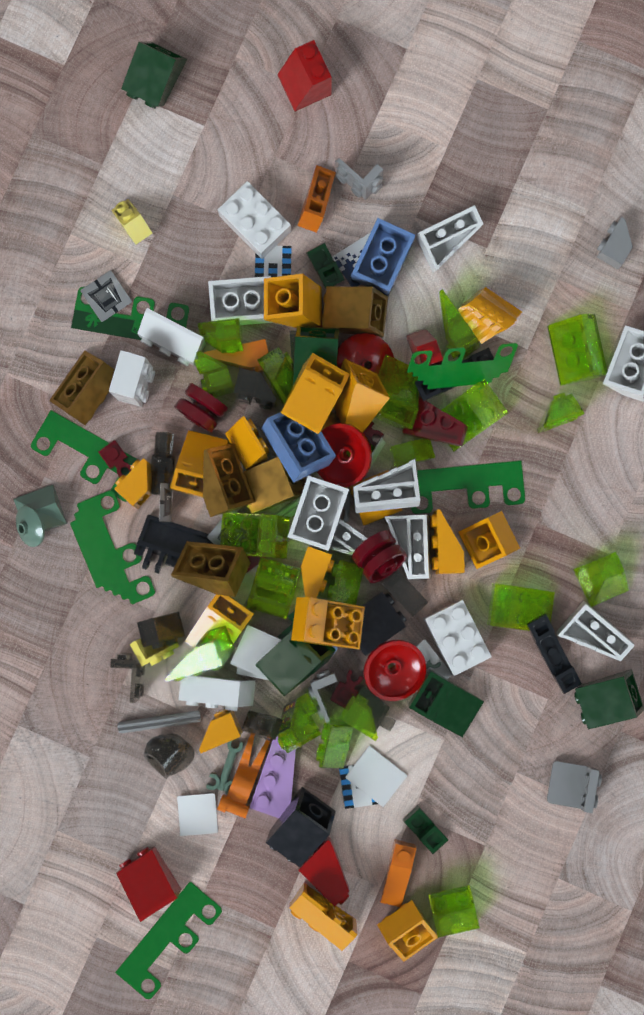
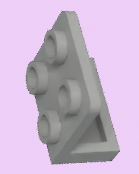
(360, 187)
(323, 679)
(574, 786)

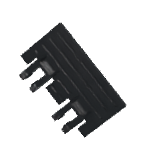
(165, 540)

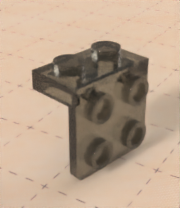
(126, 660)

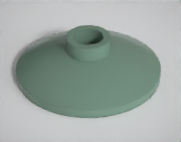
(30, 526)

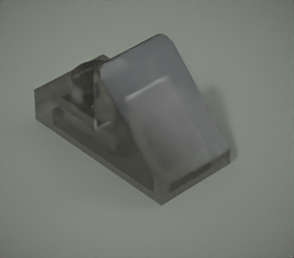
(262, 725)

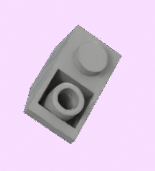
(617, 246)

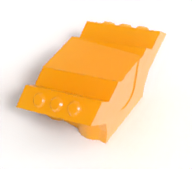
(488, 314)

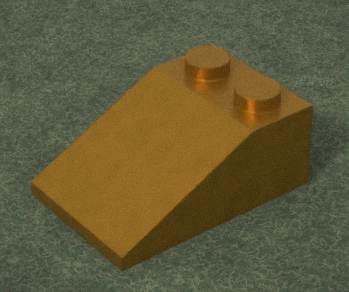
(224, 481)
(212, 567)

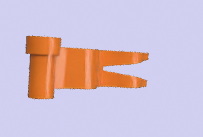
(243, 781)

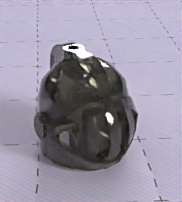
(169, 754)

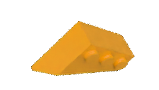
(323, 917)

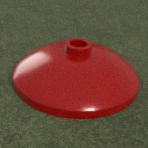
(364, 348)
(346, 470)
(402, 678)

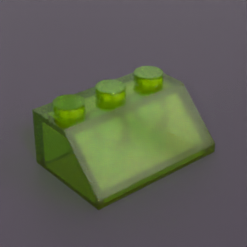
(577, 349)

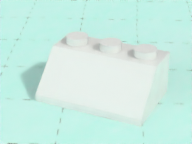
(170, 337)
(627, 365)

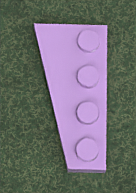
(275, 783)

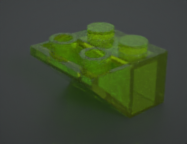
(216, 375)
(346, 583)
(453, 911)

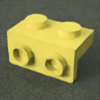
(149, 655)

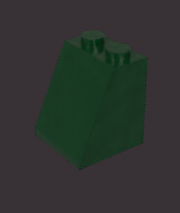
(152, 73)
(317, 341)
(609, 700)

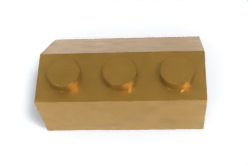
(84, 387)

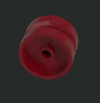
(199, 410)
(379, 556)

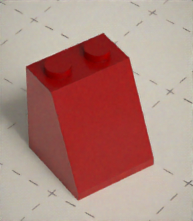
(305, 76)
(148, 882)

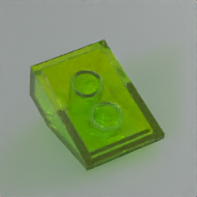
(456, 329)

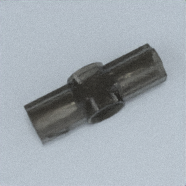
(162, 461)

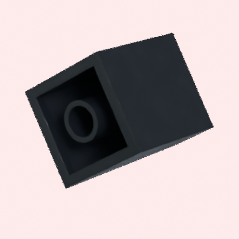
(380, 622)
(301, 827)

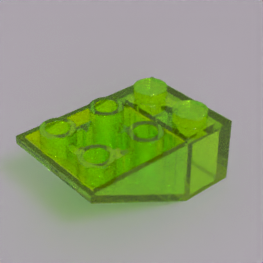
(403, 402)
(477, 409)
(257, 533)
(517, 606)
(207, 653)
(335, 744)

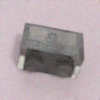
(161, 630)

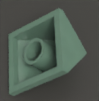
(46, 504)

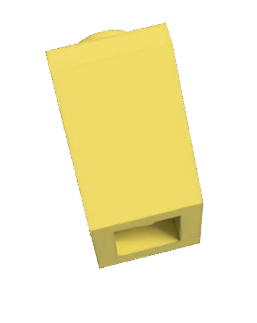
(131, 221)

